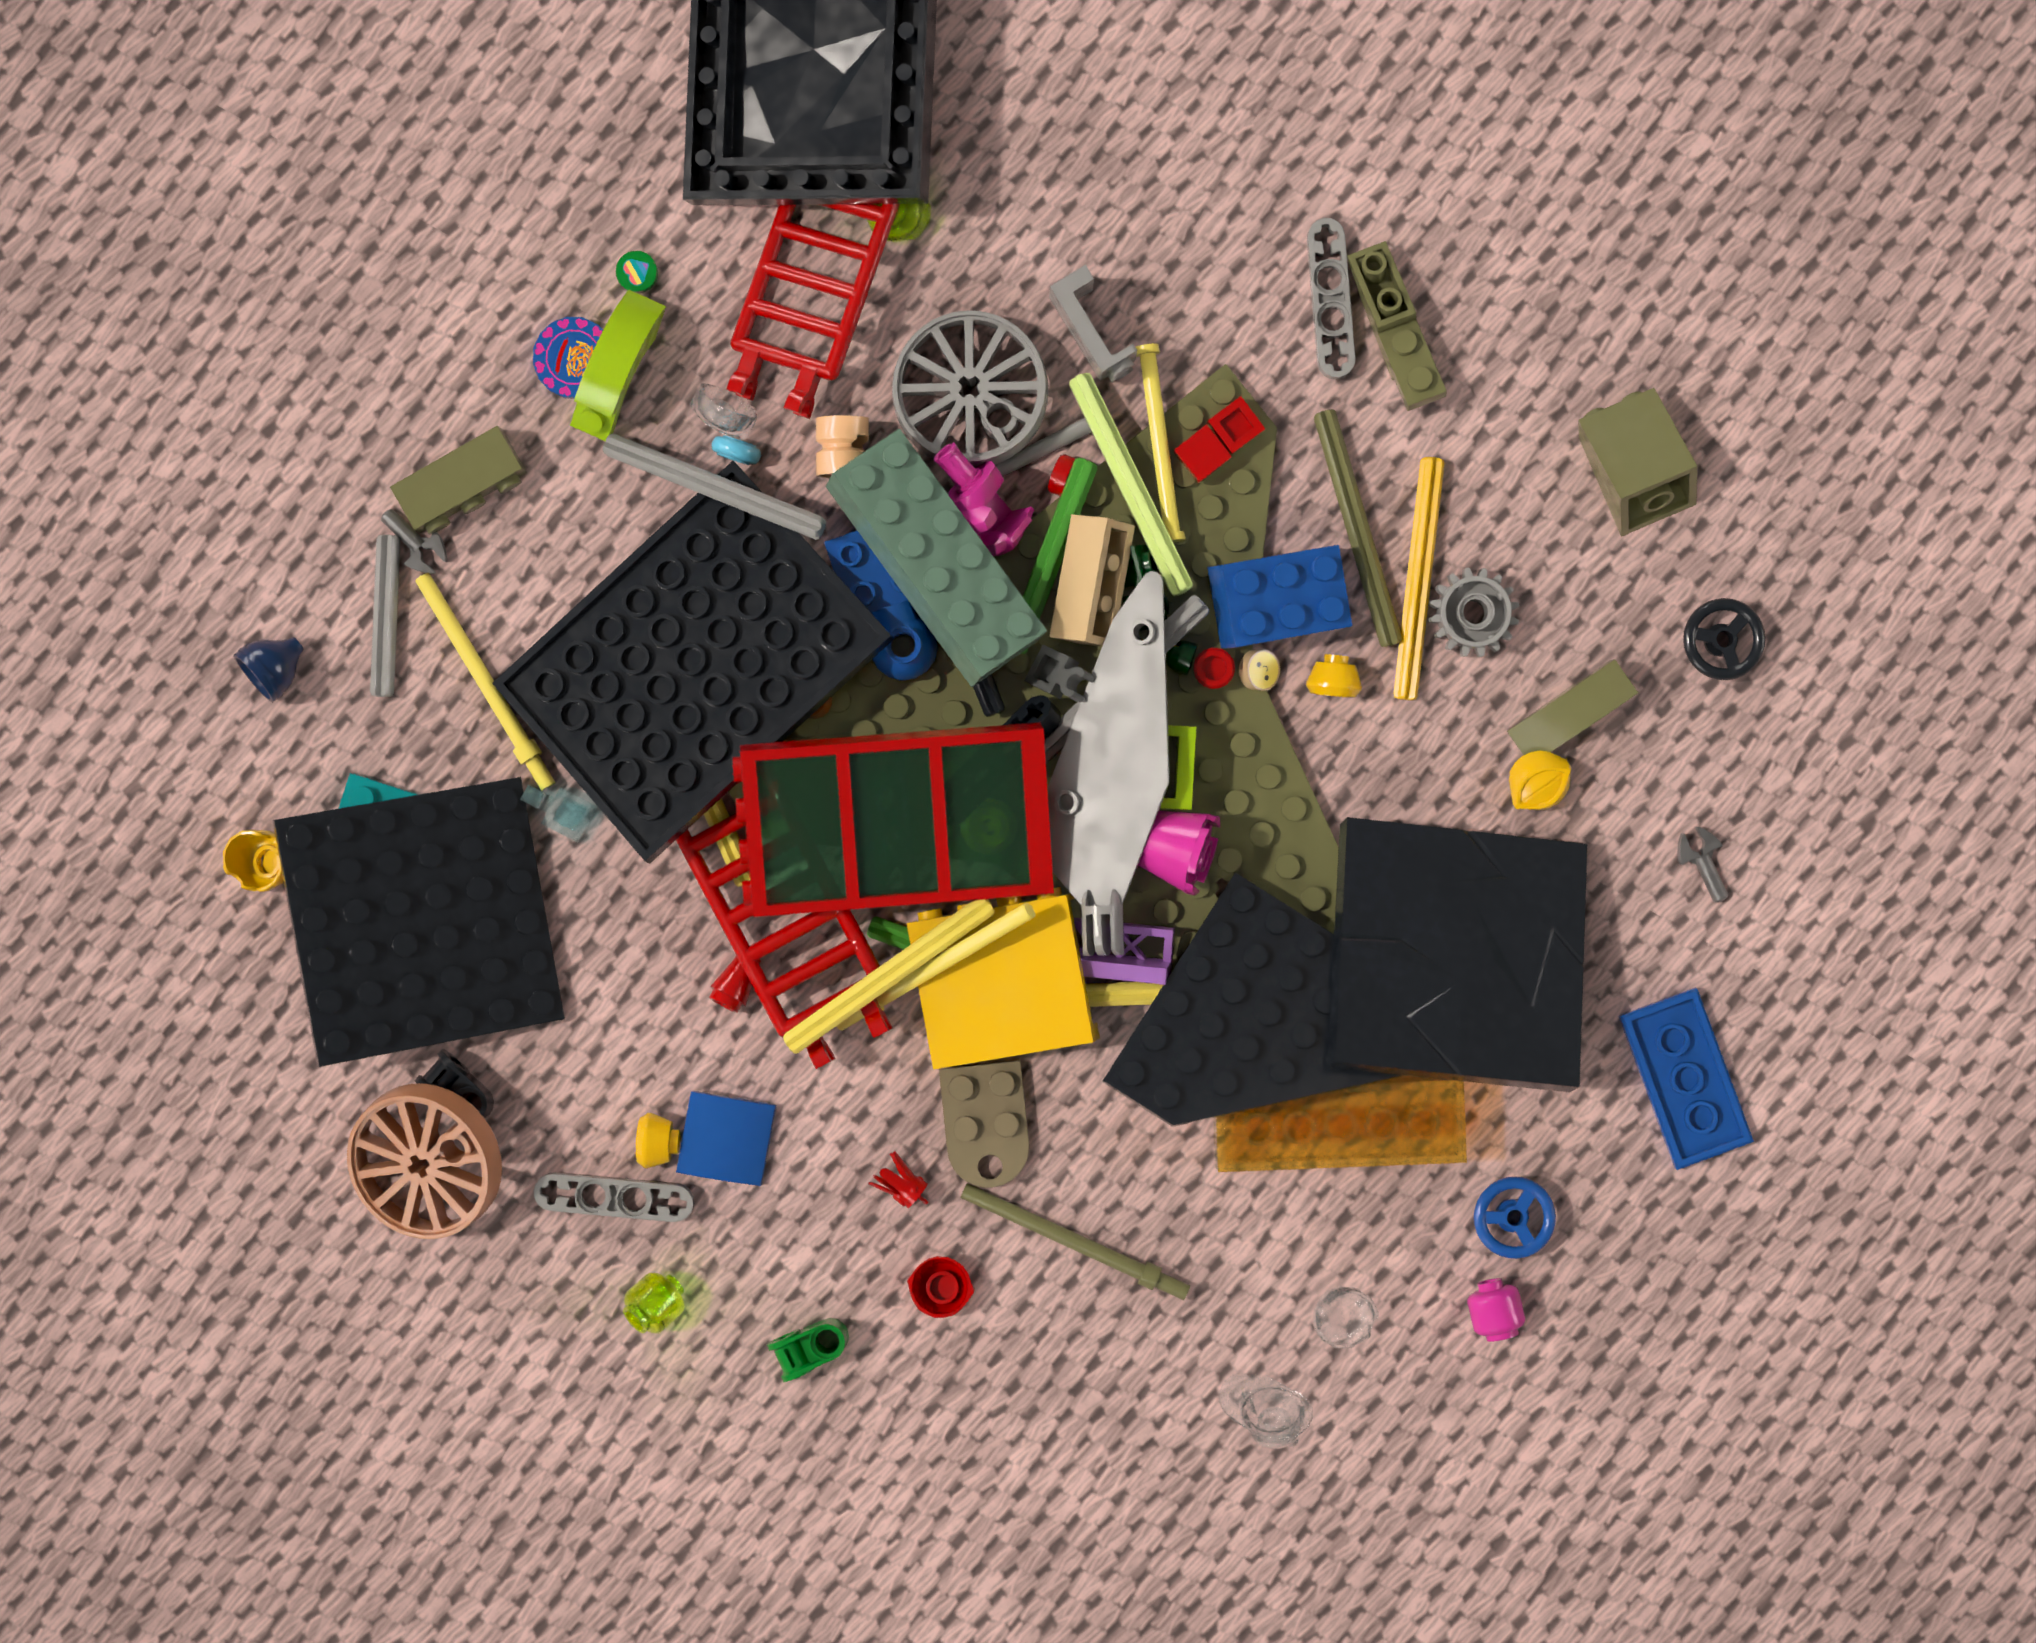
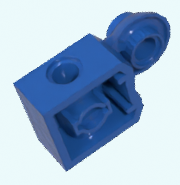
(876, 589)

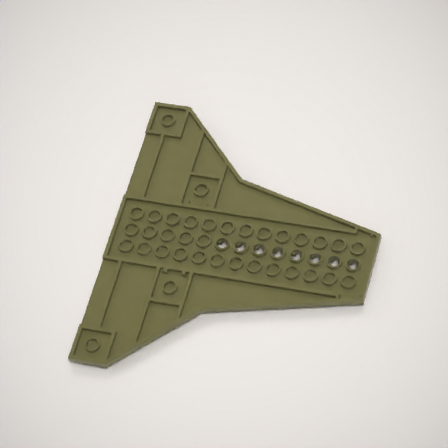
(1242, 754)

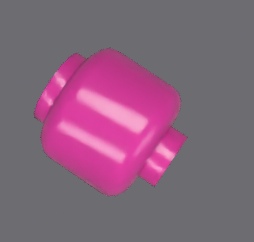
(1496, 1310)

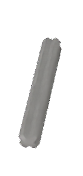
(385, 616)

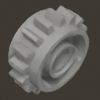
(1492, 599)

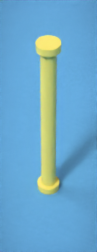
(1159, 440)

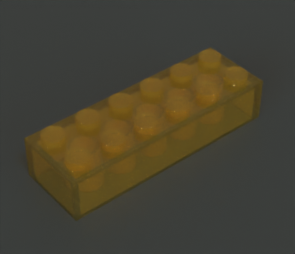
(1352, 1127)

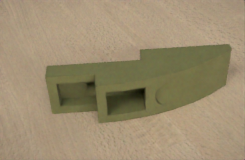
(1396, 326)

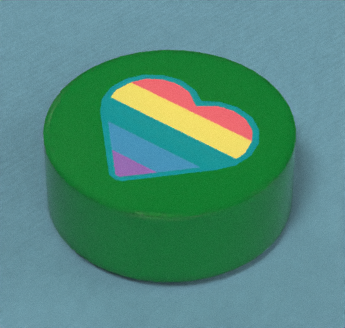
(636, 271)

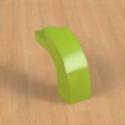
(614, 363)

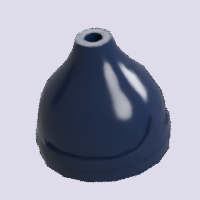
(270, 665)

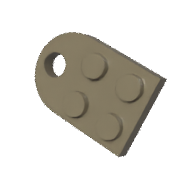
(983, 1118)

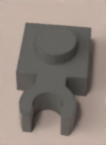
(1057, 674)

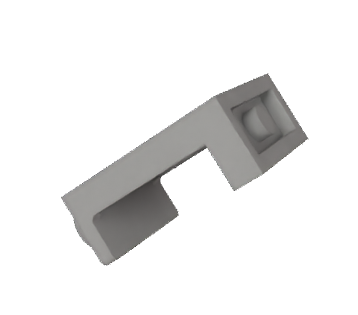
(1065, 298)

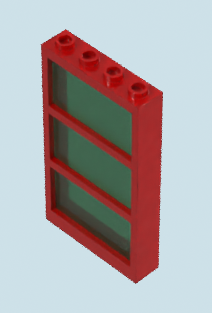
(894, 819)

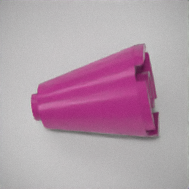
(1181, 848)

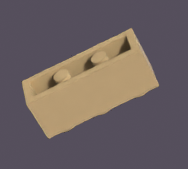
(1091, 579)

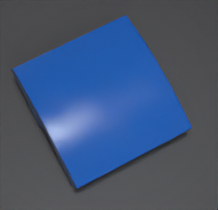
(726, 1138)

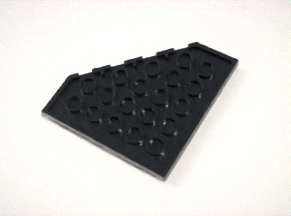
(1238, 1017)

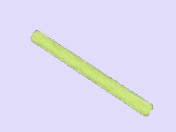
(1131, 484)

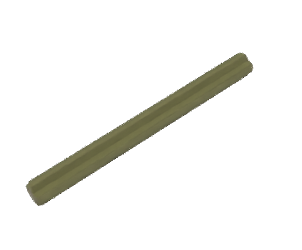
(1357, 528)

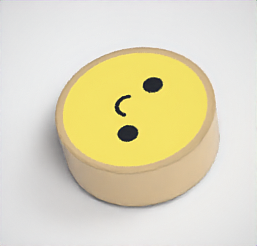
(1259, 670)

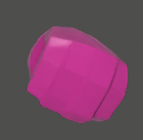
(980, 504)

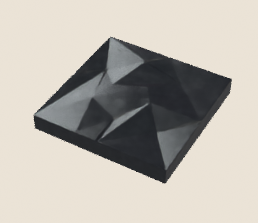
(809, 102)
(1458, 955)

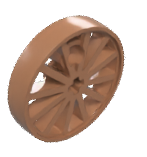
(425, 1160)

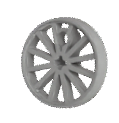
(987, 387)

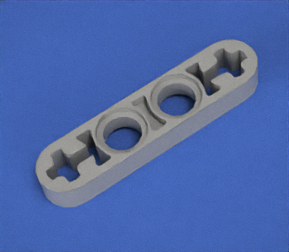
(1336, 298)
(614, 1192)

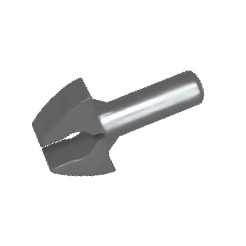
(414, 541)
(1704, 862)

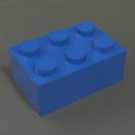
(1279, 596)

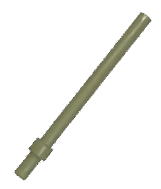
(1148, 1274)

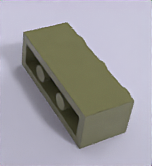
(459, 481)

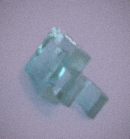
(565, 812)

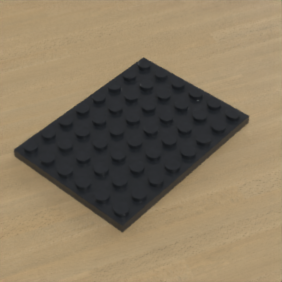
(682, 656)

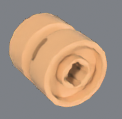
(841, 441)

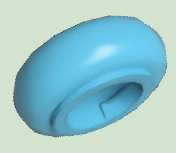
(736, 450)

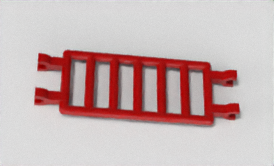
(801, 398)
(749, 954)

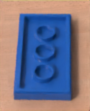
(1686, 1078)

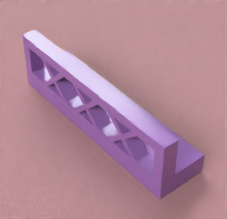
(1132, 968)

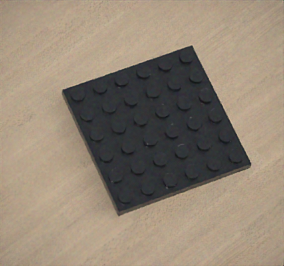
(418, 920)

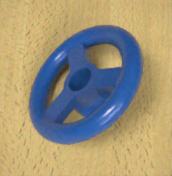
(1530, 1191)

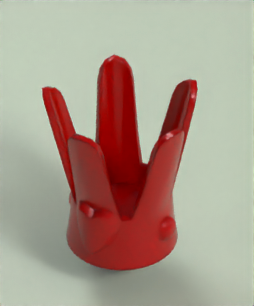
(904, 1189)

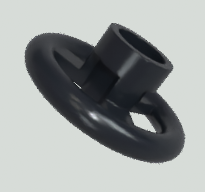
(1734, 668)

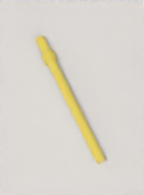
(525, 749)
(950, 957)

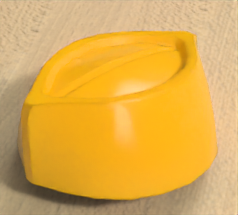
(1539, 780)

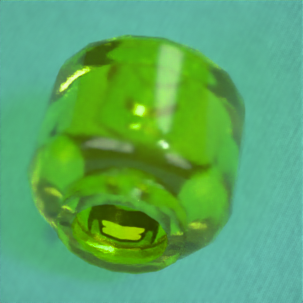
(654, 1303)

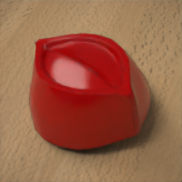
(940, 1287)

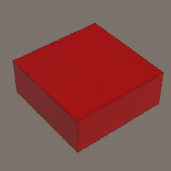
(1236, 425)
(1202, 453)

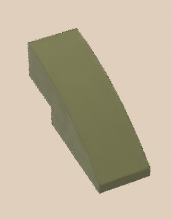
(1574, 710)

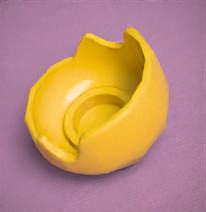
(243, 860)

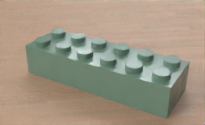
(935, 557)

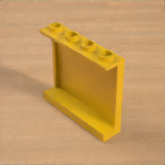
(1013, 993)

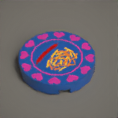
(564, 353)

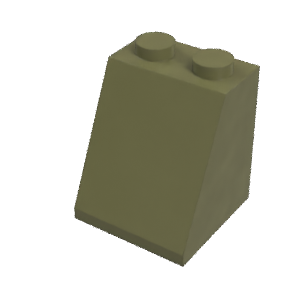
(1639, 460)

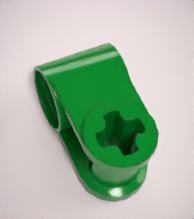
(801, 1350)

